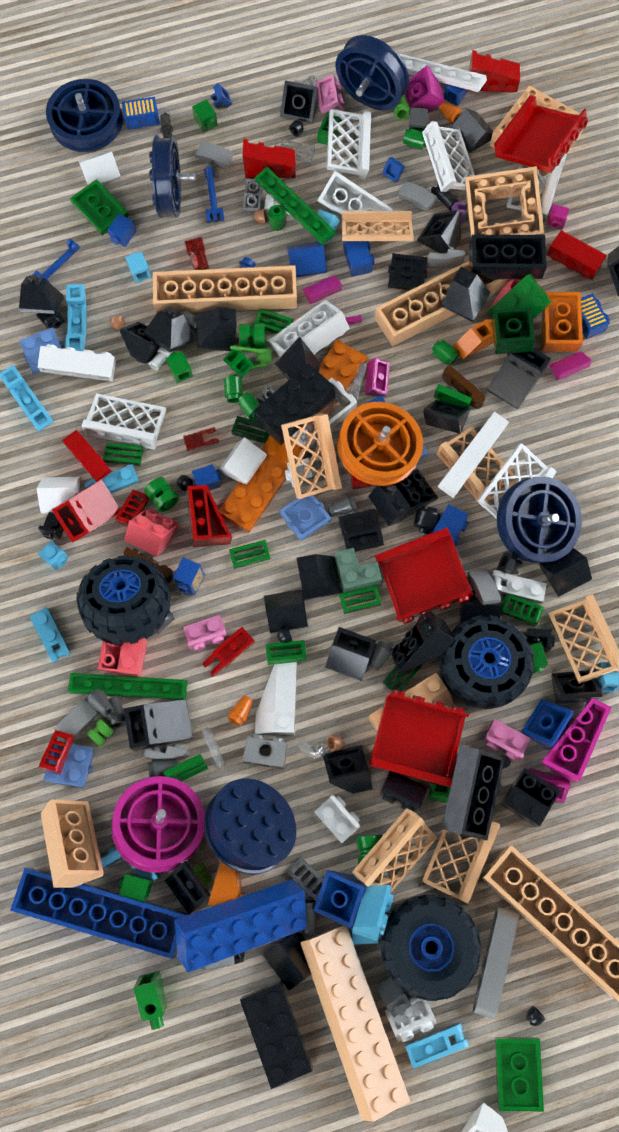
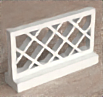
(363, 141)
(442, 160)
(548, 192)
(120, 432)
(543, 472)

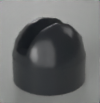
(296, 128)
(179, 481)
(284, 635)
(535, 1016)

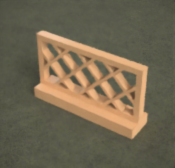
(379, 225)
(327, 455)
(473, 483)
(600, 628)
(390, 847)
(475, 869)

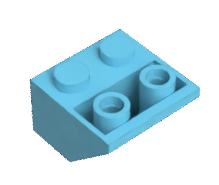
(372, 910)

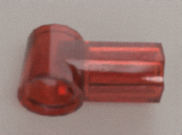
(196, 251)

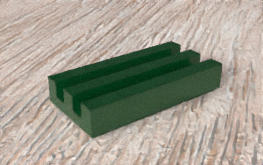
(248, 429)
(393, 672)

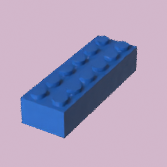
(240, 925)

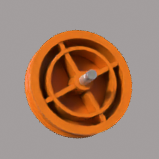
(379, 443)

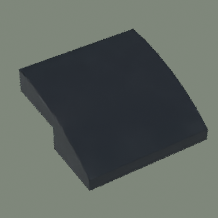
(361, 530)
(187, 887)

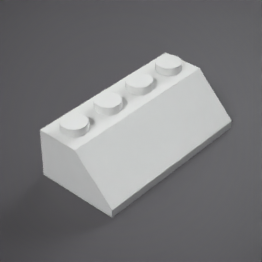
(315, 328)

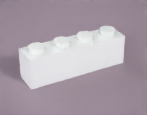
(76, 363)

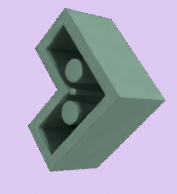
(354, 576)

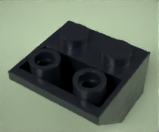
(350, 653)
(404, 791)
(530, 798)

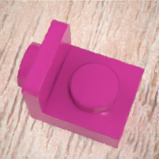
(557, 216)

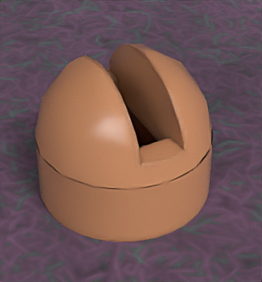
(260, 216)
(117, 322)
(335, 742)

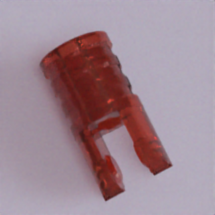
(196, 439)

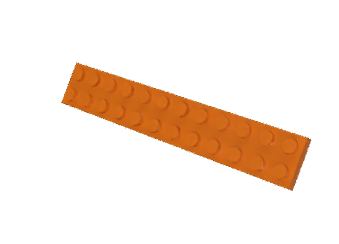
(250, 501)

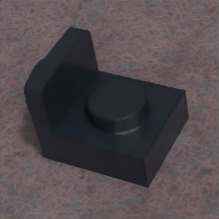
(51, 320)
(51, 527)
(539, 635)

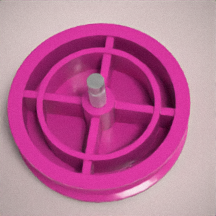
(158, 824)

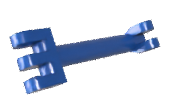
(214, 211)
(73, 248)

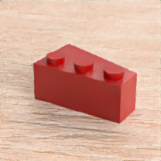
(500, 74)
(278, 159)
(205, 520)

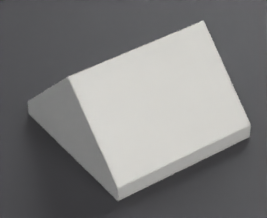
(100, 167)
(243, 461)
(56, 490)

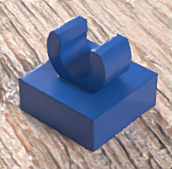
(221, 96)
(393, 169)

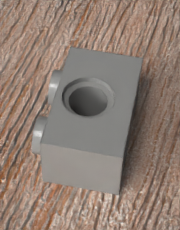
(275, 759)

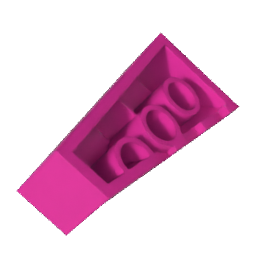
(576, 745)

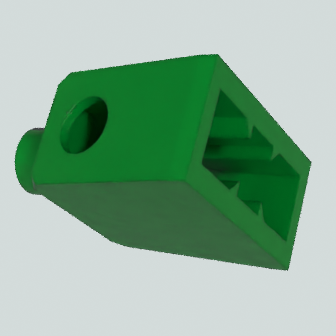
(151, 998)

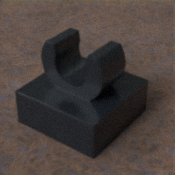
(508, 562)

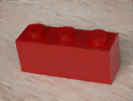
(576, 255)

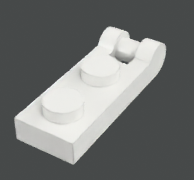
(520, 587)

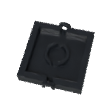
(407, 271)

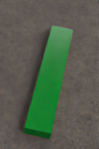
(295, 206)
(128, 686)

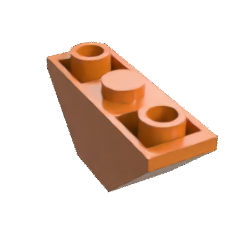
(475, 339)

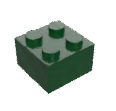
(513, 330)

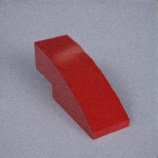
(86, 456)

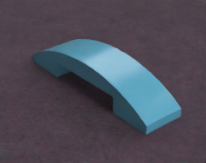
(76, 316)
(26, 398)

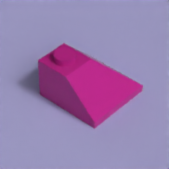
(424, 90)

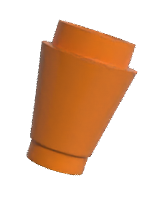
(450, 111)
(239, 713)

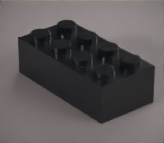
(507, 256)
(296, 399)
(473, 793)
(276, 1034)

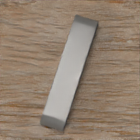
(495, 962)

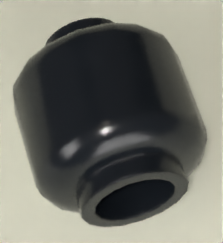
(426, 519)

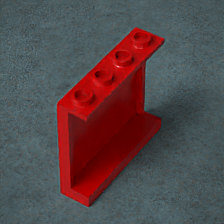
(539, 136)
(424, 575)
(418, 738)

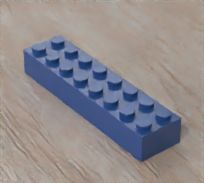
(98, 913)

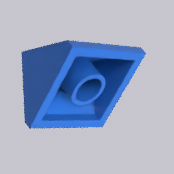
(307, 258)
(547, 723)
(340, 897)

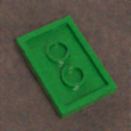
(98, 206)
(523, 295)
(519, 1074)

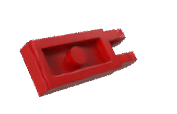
(229, 650)

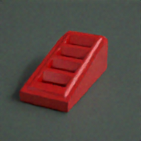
(120, 518)
(44, 763)

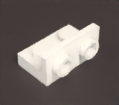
(337, 818)
(414, 1020)

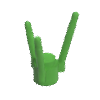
(263, 355)

